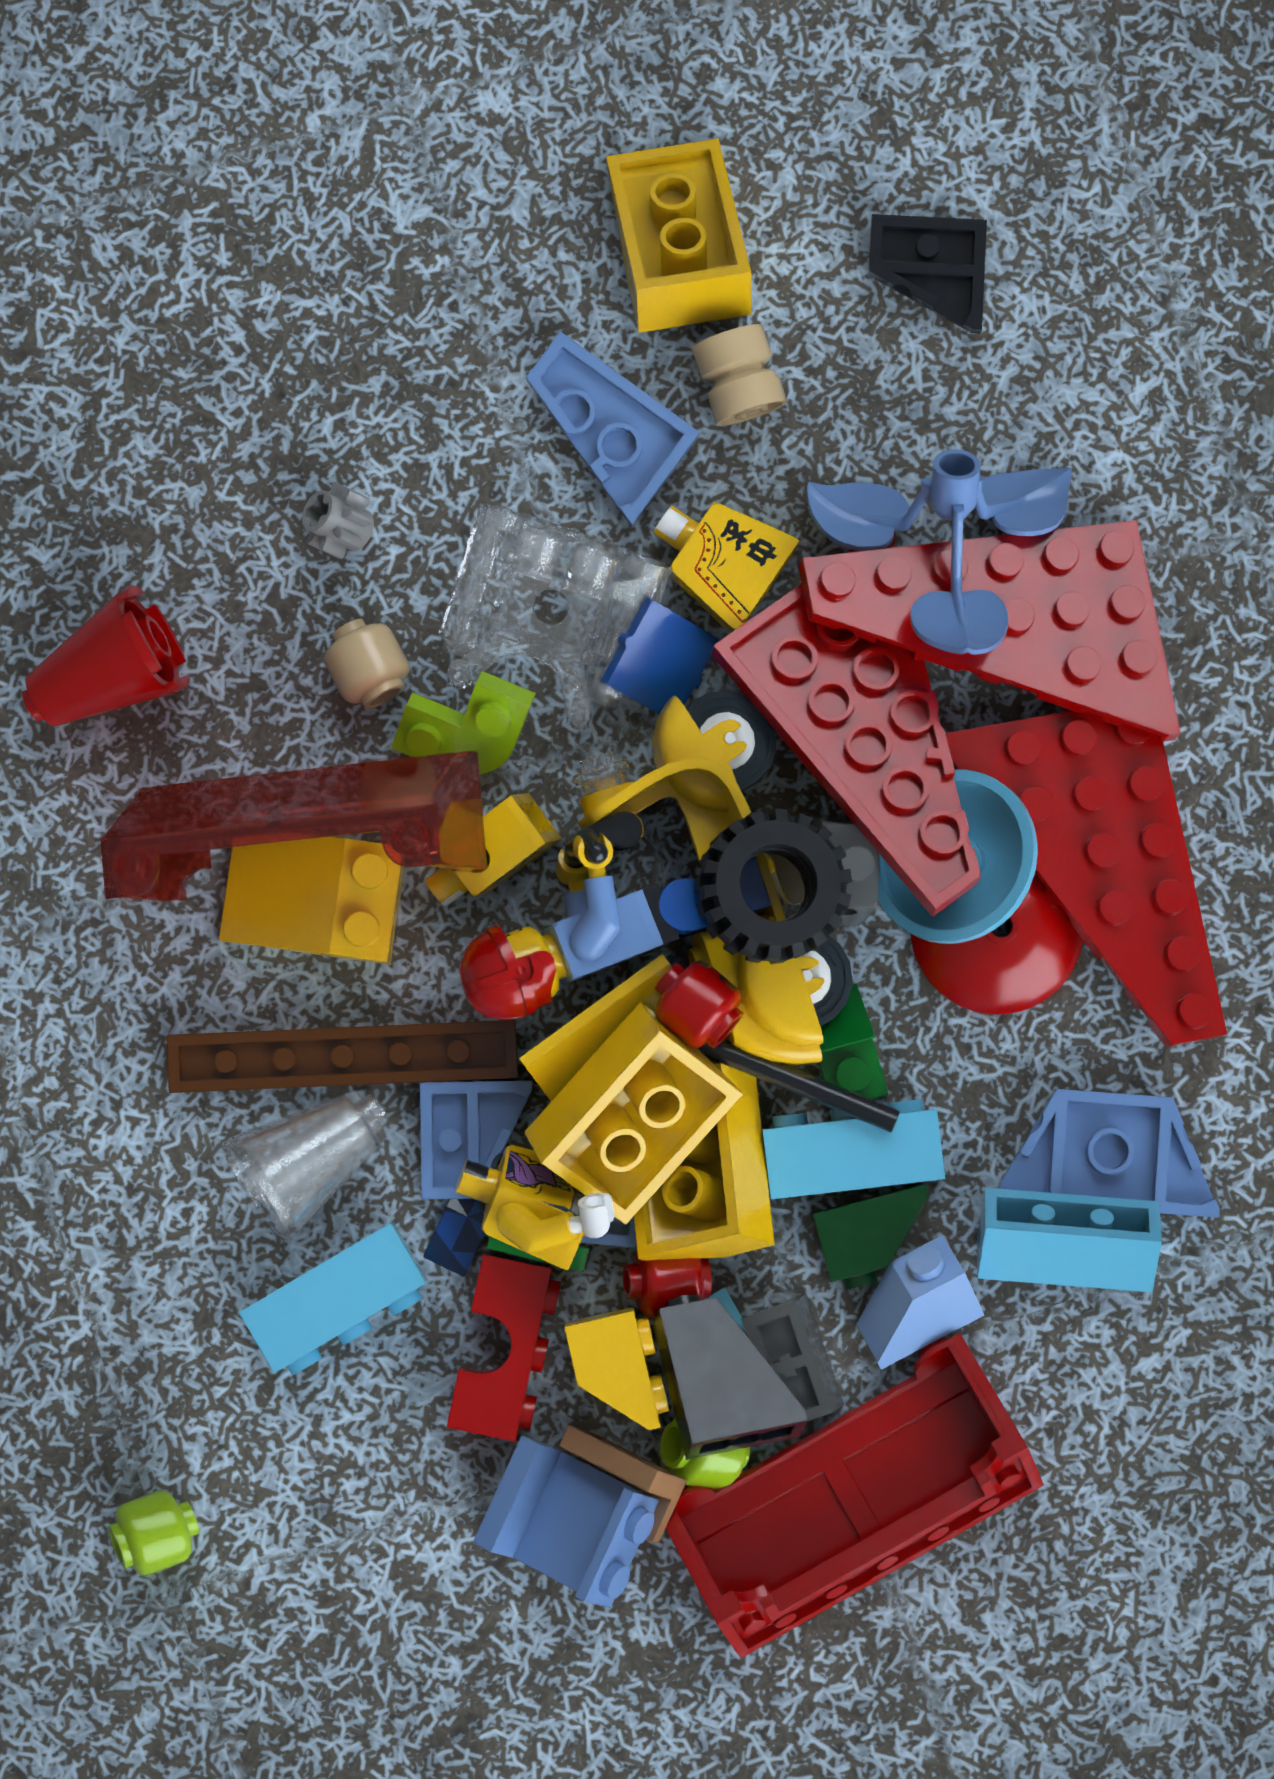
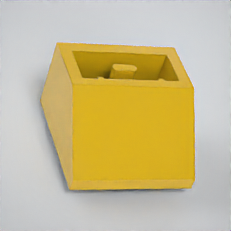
(612, 1364)

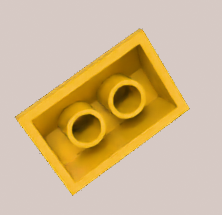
(570, 1047)
(632, 1113)
(719, 1193)

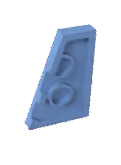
(612, 424)

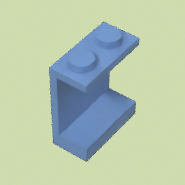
(567, 1521)

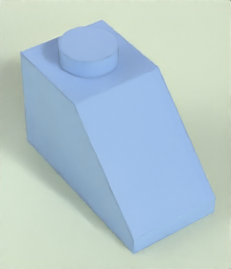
(917, 1303)

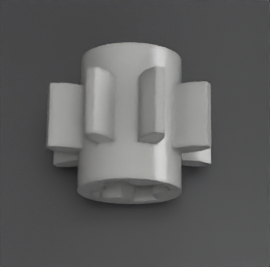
(337, 520)

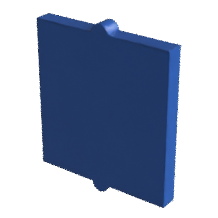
(659, 657)

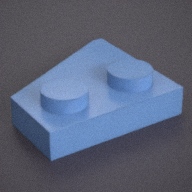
(465, 1124)

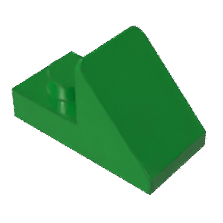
(850, 1052)

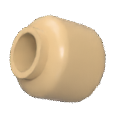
(366, 663)

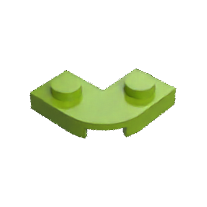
(487, 727)

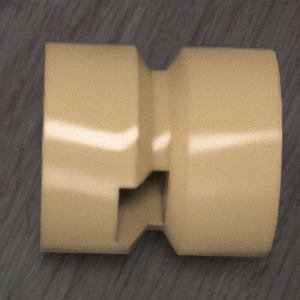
(736, 367)

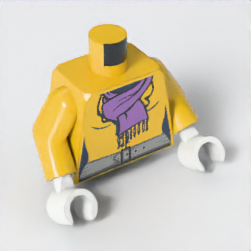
(535, 1206)

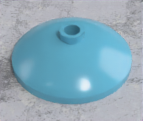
(1006, 858)

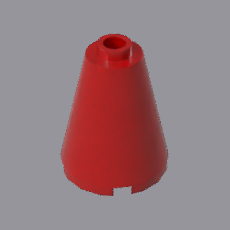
(108, 664)

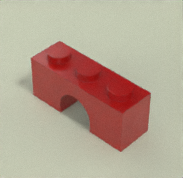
(496, 1399)

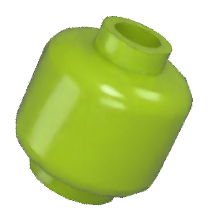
(706, 1471)
(153, 1532)

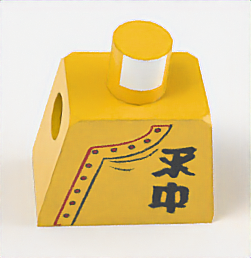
(725, 560)
(514, 837)

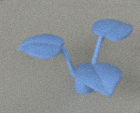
(1018, 502)

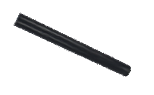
(804, 1085)

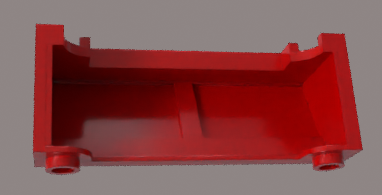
(853, 1499)

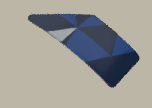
(457, 1236)

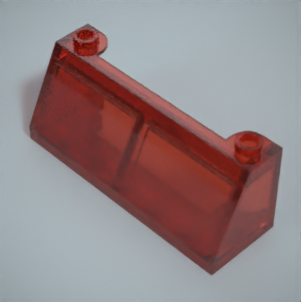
(420, 804)

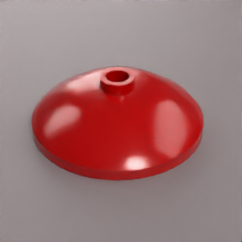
(1007, 971)

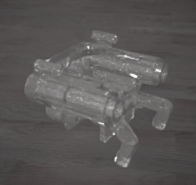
(502, 573)

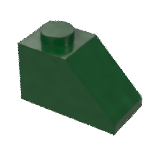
(866, 1234)

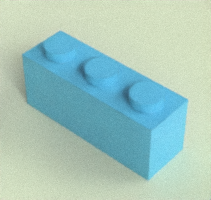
(851, 1152)
(1069, 1240)
(335, 1300)

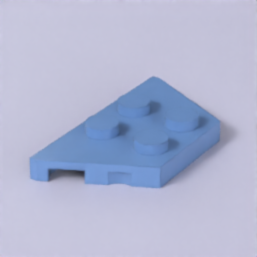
(1113, 1150)

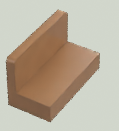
(629, 1469)

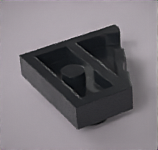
(932, 263)

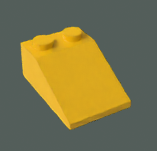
(680, 235)
(314, 898)

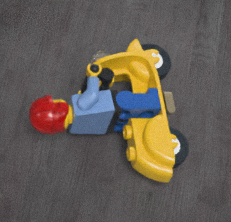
(704, 763)

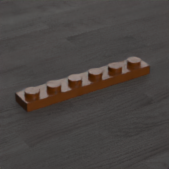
(342, 1056)

